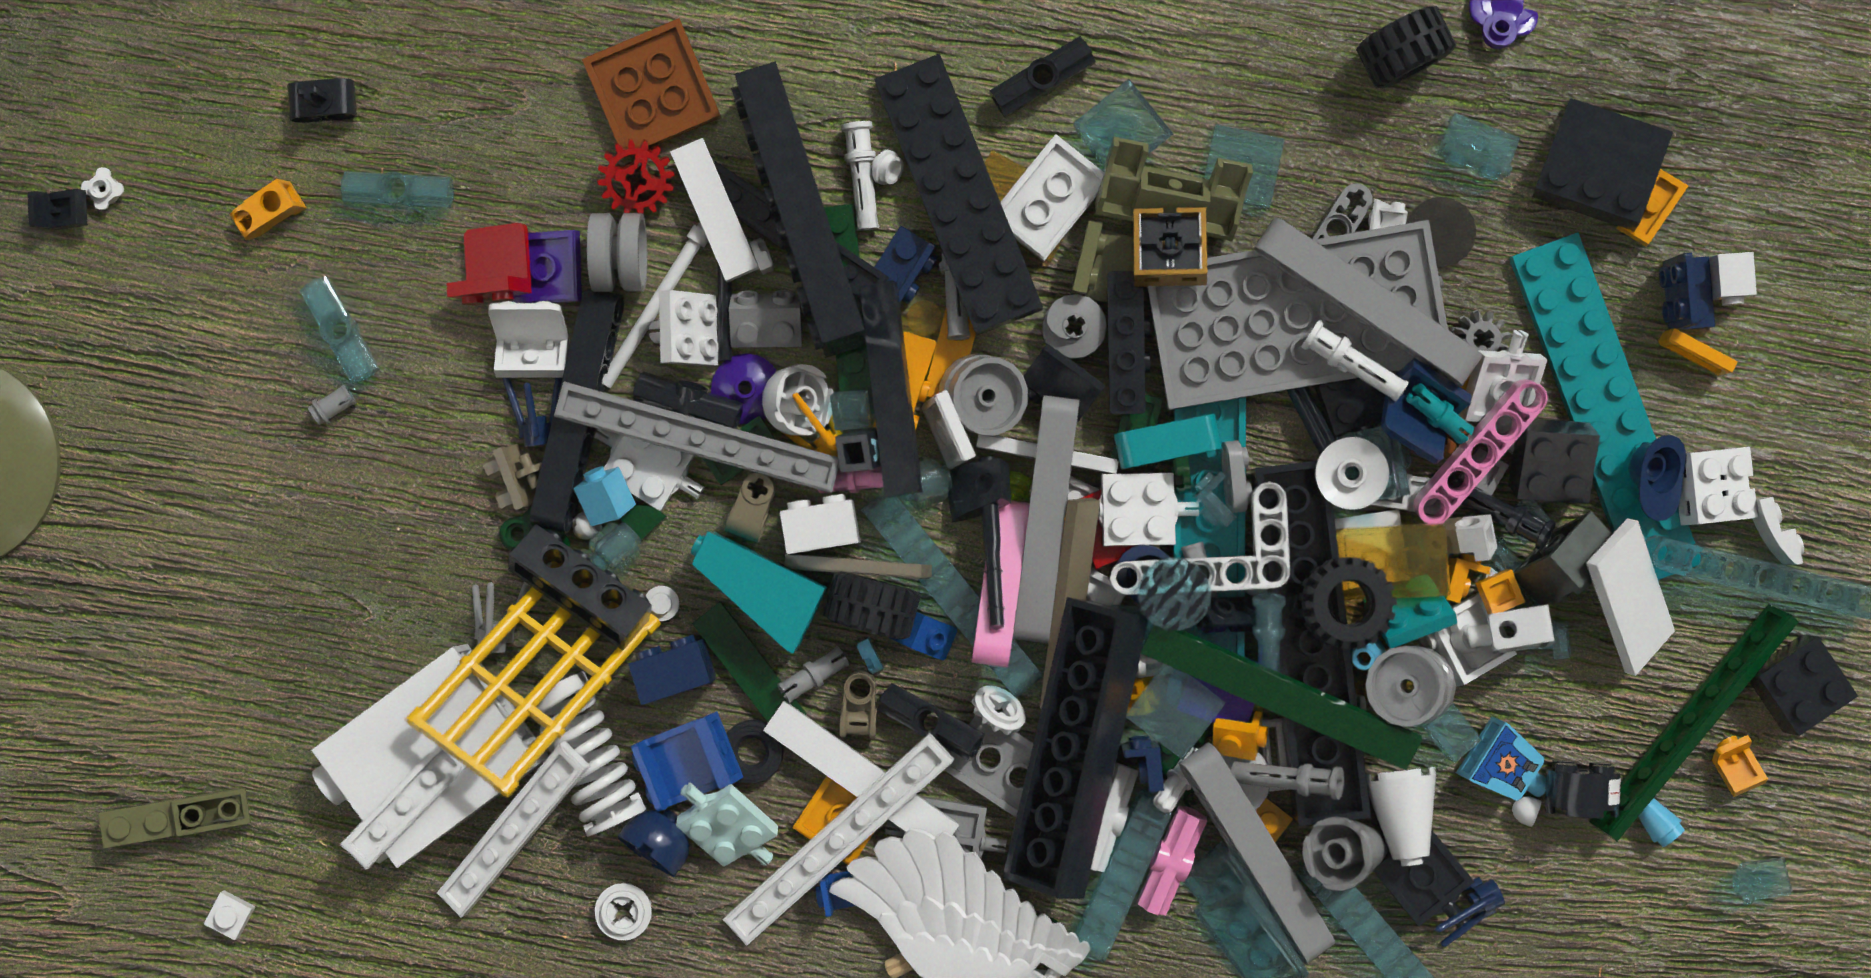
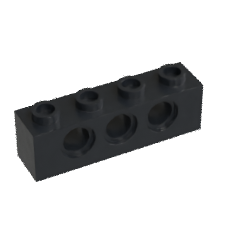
(586, 604)

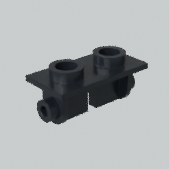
(1229, 612)

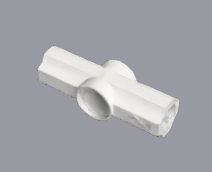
(1114, 814)

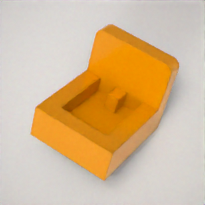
(1240, 738)
(1738, 765)

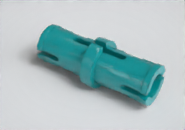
(1440, 414)

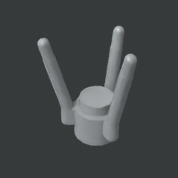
(482, 627)

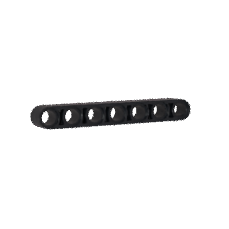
(571, 442)

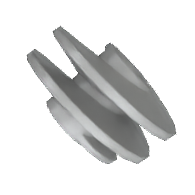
(1076, 308)

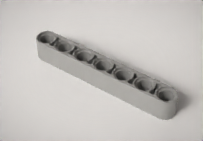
(1368, 301)
(1046, 519)
(1256, 852)

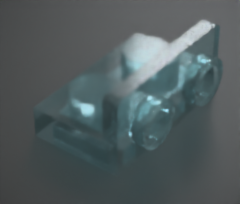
(1478, 147)

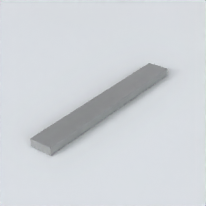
(697, 437)

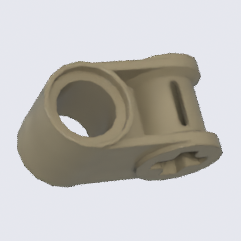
(749, 514)
(859, 708)

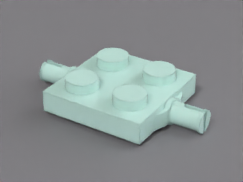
(726, 825)

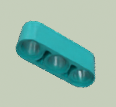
(1167, 441)

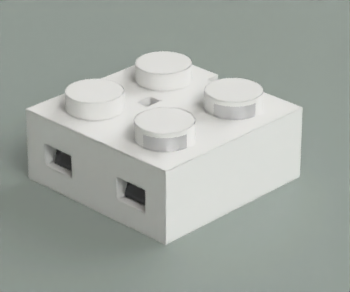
(1717, 487)

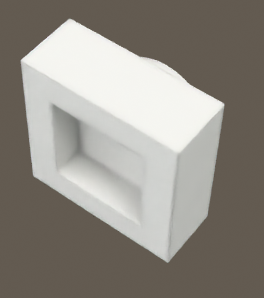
(229, 915)

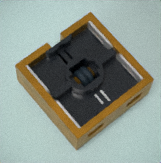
(1170, 247)

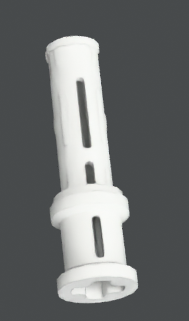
(859, 157)
(1392, 387)

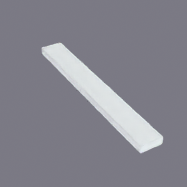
(838, 838)

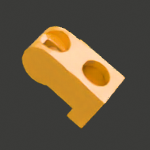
(267, 208)

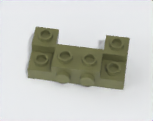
(1133, 186)

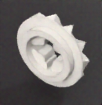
(992, 698)
(606, 911)

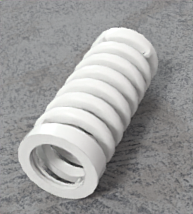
(610, 809)

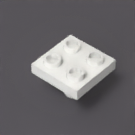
(686, 328)

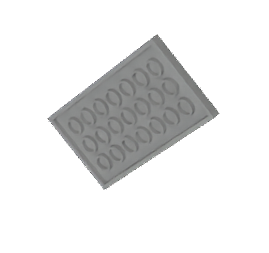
(1252, 318)

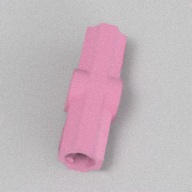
(1172, 860)

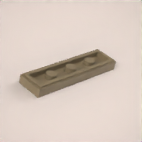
(858, 566)

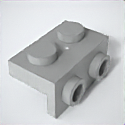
(765, 319)

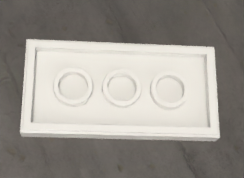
(1630, 596)

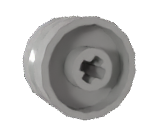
(617, 252)
(1003, 388)
(1407, 707)

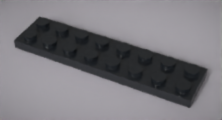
(958, 195)

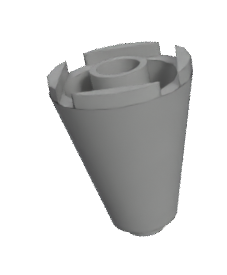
(1343, 852)

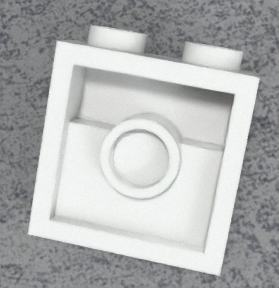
(1454, 643)

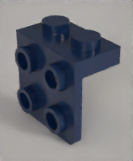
(1408, 424)

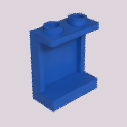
(686, 754)

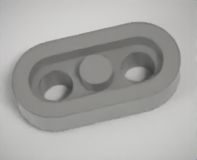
(1233, 462)

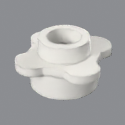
(112, 191)

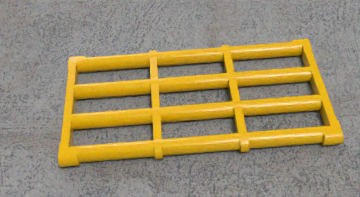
(524, 706)

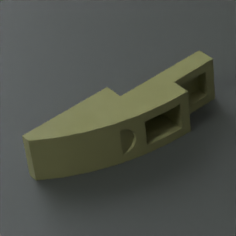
(174, 817)

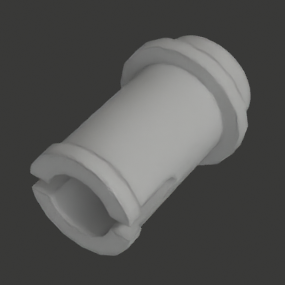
(331, 405)

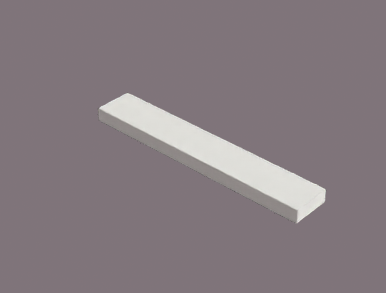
(848, 767)
(513, 828)

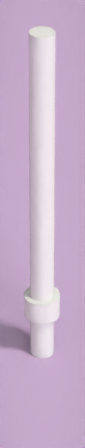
(696, 239)

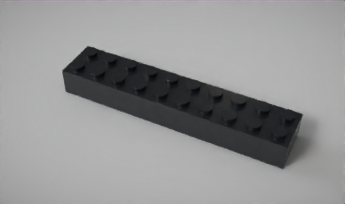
(1302, 655)

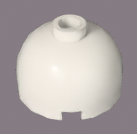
(784, 411)

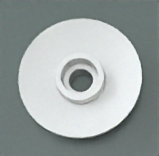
(1372, 473)

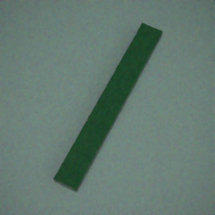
(1282, 695)
(1697, 718)

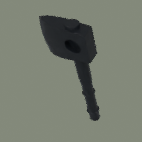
(978, 491)

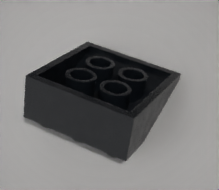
(1603, 164)

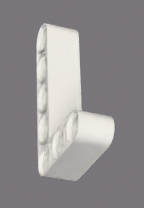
(1253, 564)

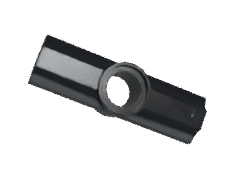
(1062, 66)
(687, 399)
(912, 711)

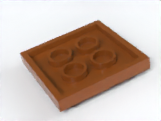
(652, 86)

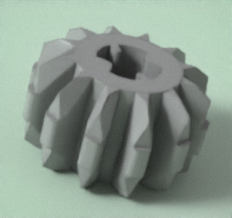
(1482, 325)

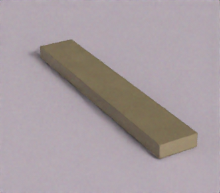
(1073, 566)

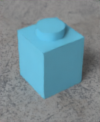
(604, 495)

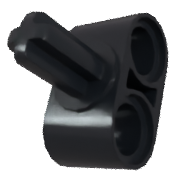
(322, 100)

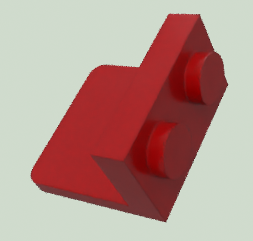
(494, 264)

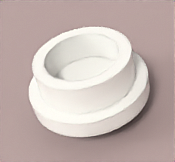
(887, 167)
(664, 602)

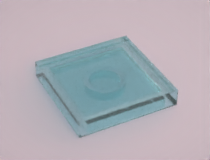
(1250, 148)
(1175, 709)

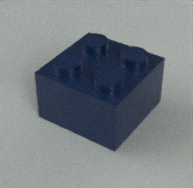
(672, 671)

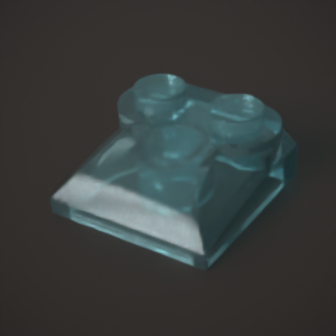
(1121, 115)

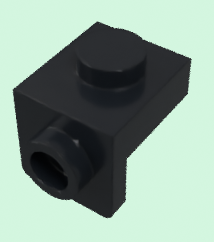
(57, 209)

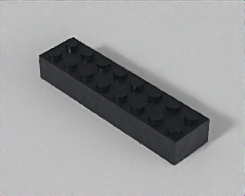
(797, 202)
(1075, 748)

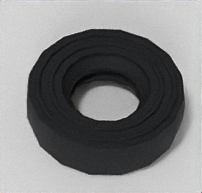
(774, 750)

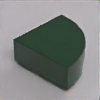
(1182, 477)
(643, 519)

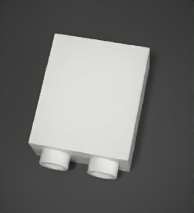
(381, 748)

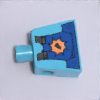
(1504, 762)

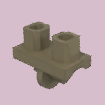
(518, 474)

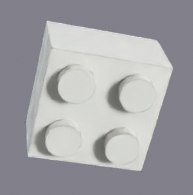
(819, 525)

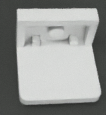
(529, 339)

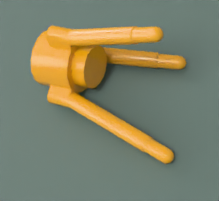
(826, 441)

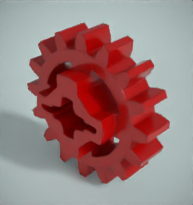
(619, 172)

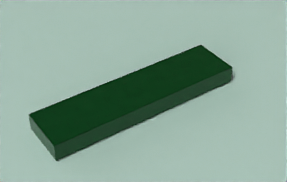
(742, 660)

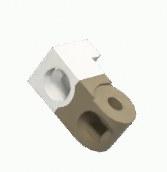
(1471, 535)

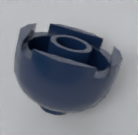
(657, 840)

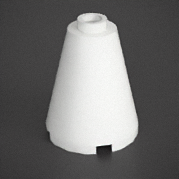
(1405, 812)

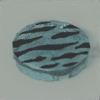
(1174, 593)

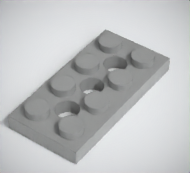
(994, 781)

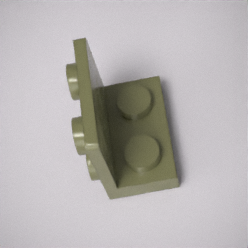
(1100, 254)

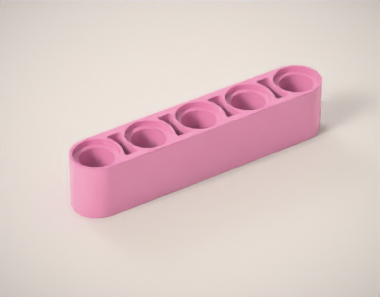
(1497, 446)
(991, 645)

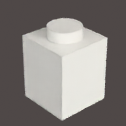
(1733, 277)

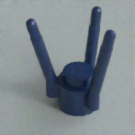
(534, 429)
(1483, 901)

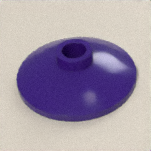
(738, 370)

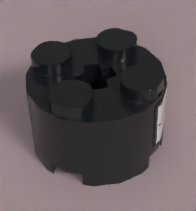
(1582, 790)

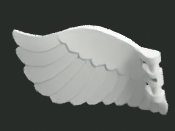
(954, 914)

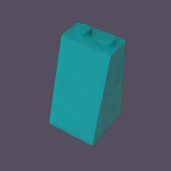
(764, 589)

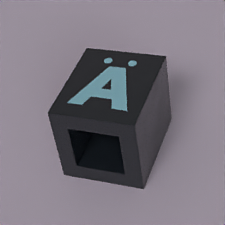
(858, 450)

